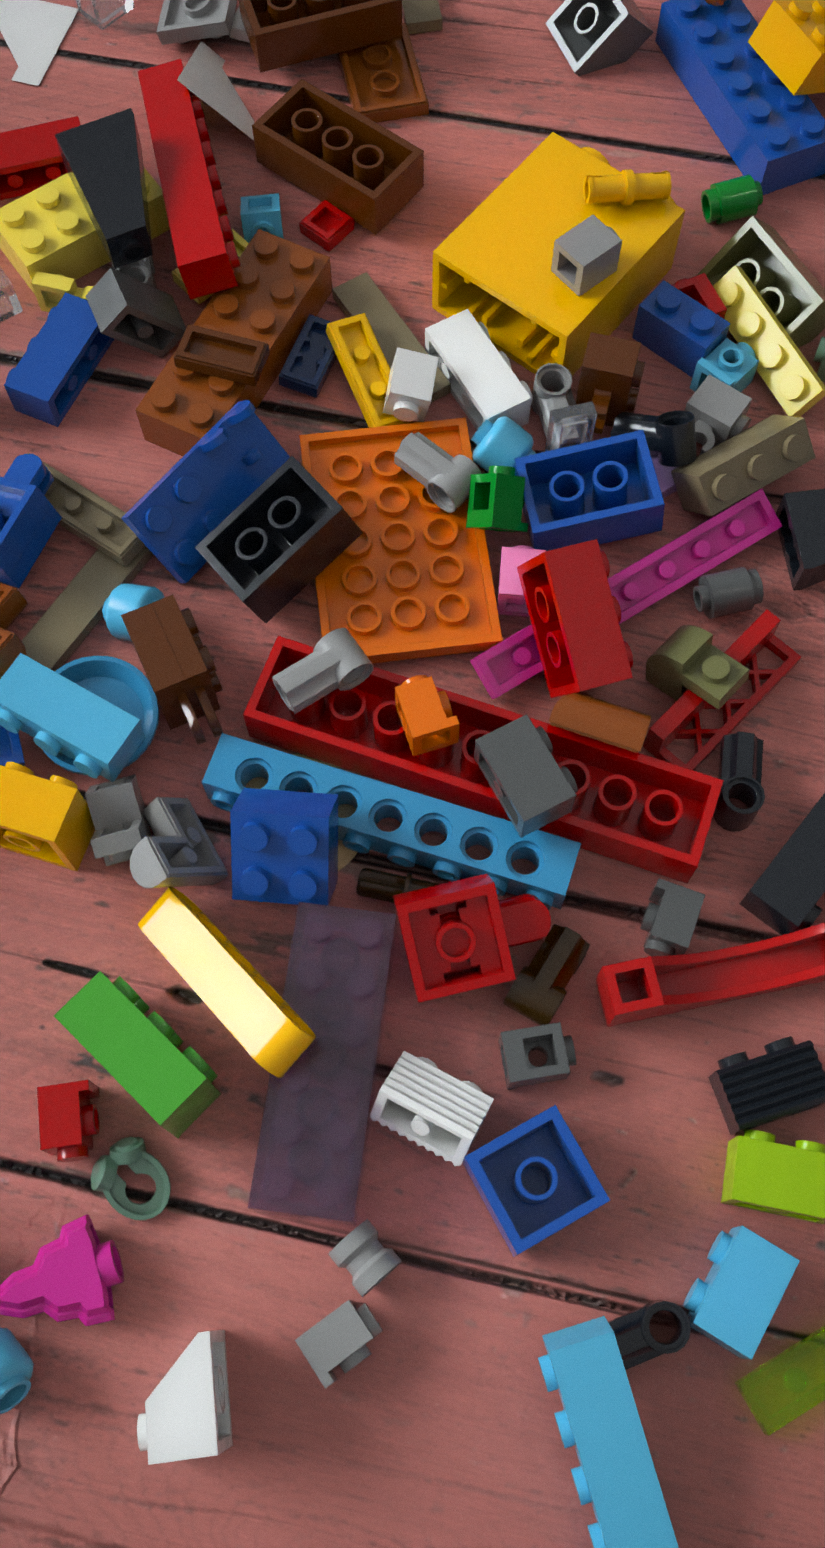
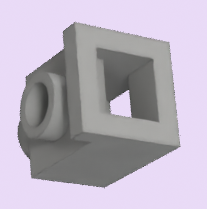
(339, 1340)

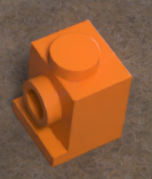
(425, 715)

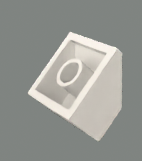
(190, 1405)

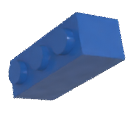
(57, 362)

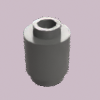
(728, 592)

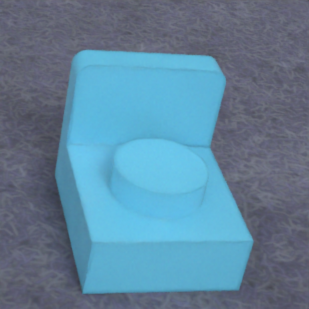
(261, 213)

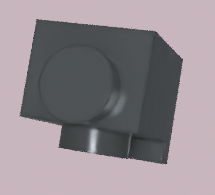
(671, 920)
(547, 1038)

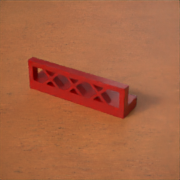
(689, 705)

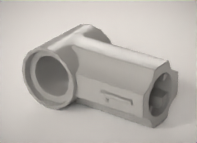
(554, 378)
(442, 475)
(334, 664)

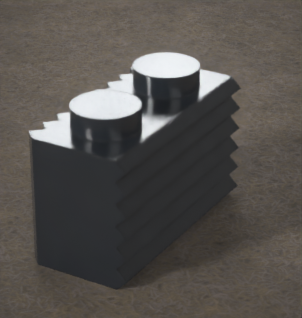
(770, 1085)

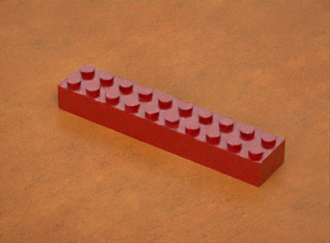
(624, 801)

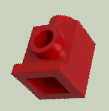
(68, 1119)

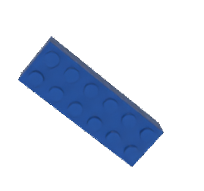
(748, 107)

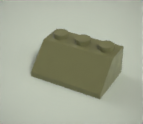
(777, 275)

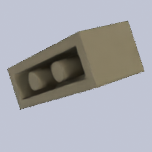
(743, 464)

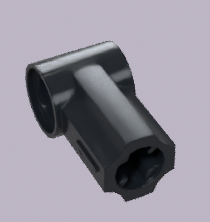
(667, 435)
(742, 774)
(634, 1335)

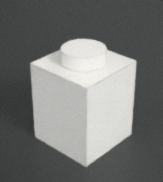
(410, 385)

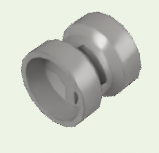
(364, 1257)

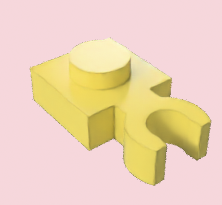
(51, 288)

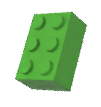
(140, 1052)

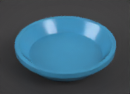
(120, 685)

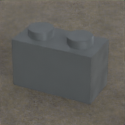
(136, 313)
(525, 775)

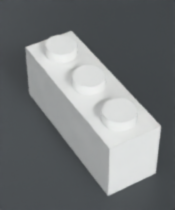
(477, 371)

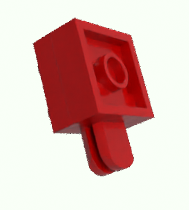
(462, 934)

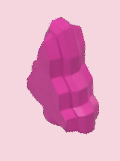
(67, 1278)

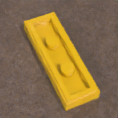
(363, 366)

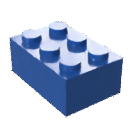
(591, 492)

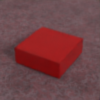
(326, 225)

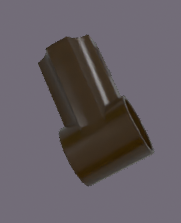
(542, 985)

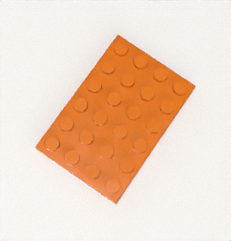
(415, 573)

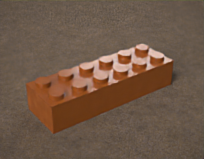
(272, 301)

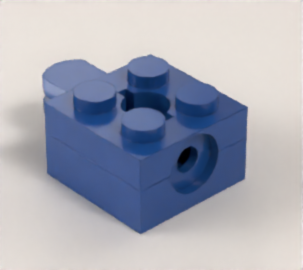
(25, 517)

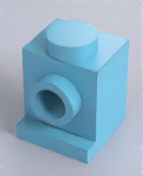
(728, 363)

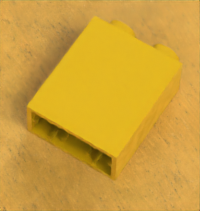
(504, 253)

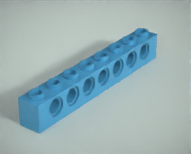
(554, 857)

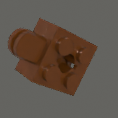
(176, 664)

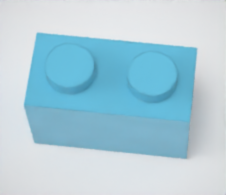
(739, 1290)

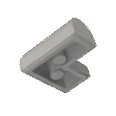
(179, 850)

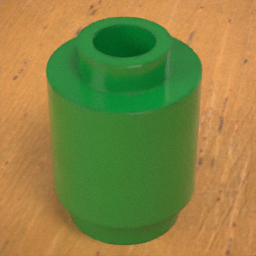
(731, 199)

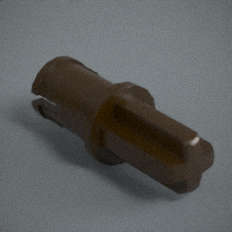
(384, 885)

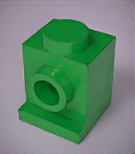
(496, 501)

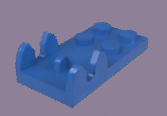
(205, 489)

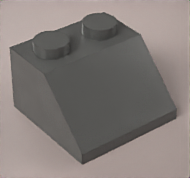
(598, 32)

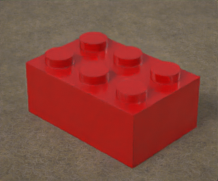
(575, 618)

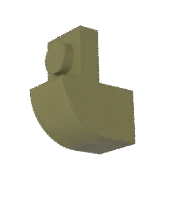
(693, 663)

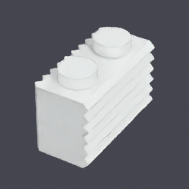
(431, 1107)

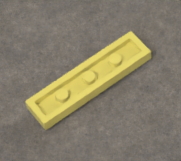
(779, 358)

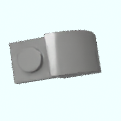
(117, 819)

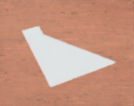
(34, 35)
(210, 83)

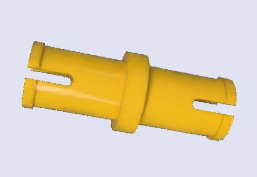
(627, 187)

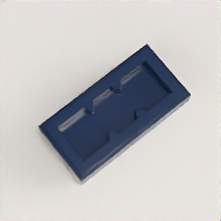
(309, 359)

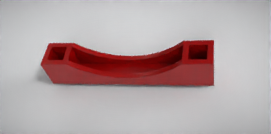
(690, 981)

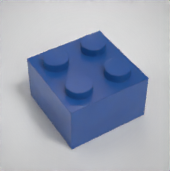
(284, 846)
(535, 1180)

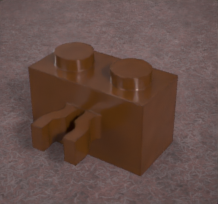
(608, 377)

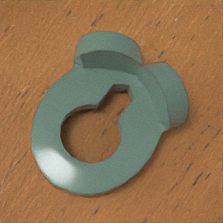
(106, 1180)

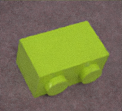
(775, 1176)

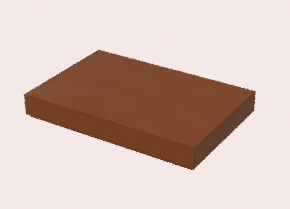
(384, 80)

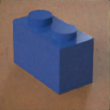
(678, 327)

